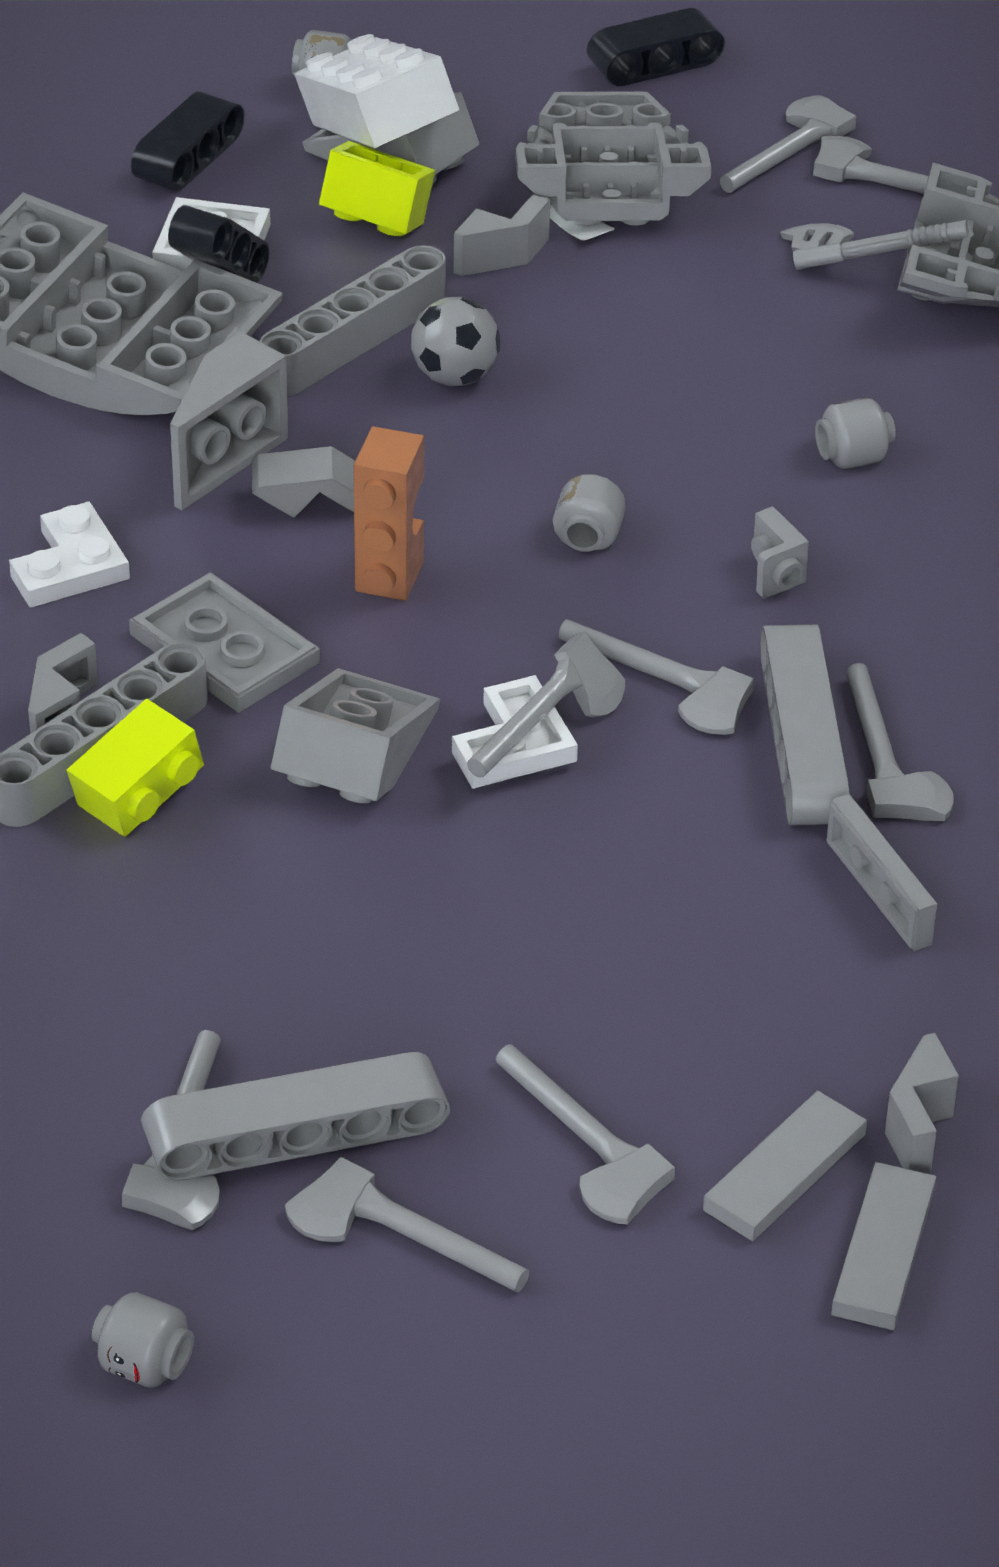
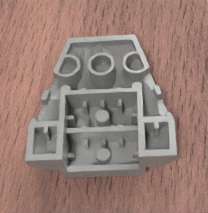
(610, 158)
(966, 267)

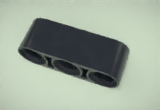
(655, 46)
(187, 141)
(218, 242)

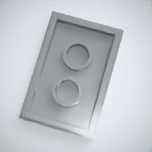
(243, 644)

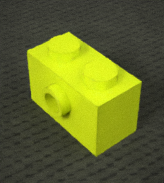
(376, 188)
(135, 767)

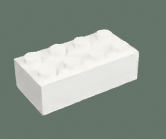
(376, 90)

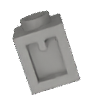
(779, 553)

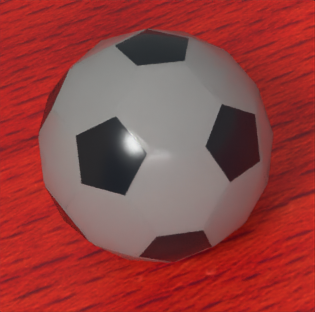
(455, 341)

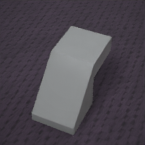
(496, 242)
(296, 476)
(61, 679)
(919, 1097)

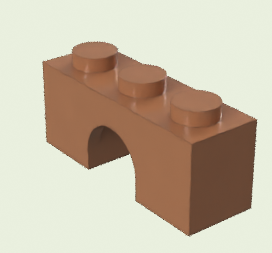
(385, 493)

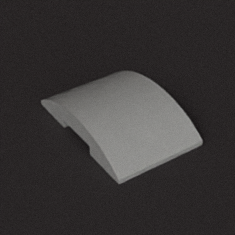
(107, 320)

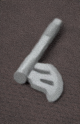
(838, 248)

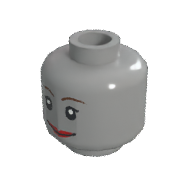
(143, 1340)

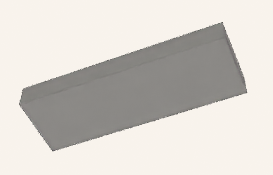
(881, 872)
(784, 1165)
(884, 1246)

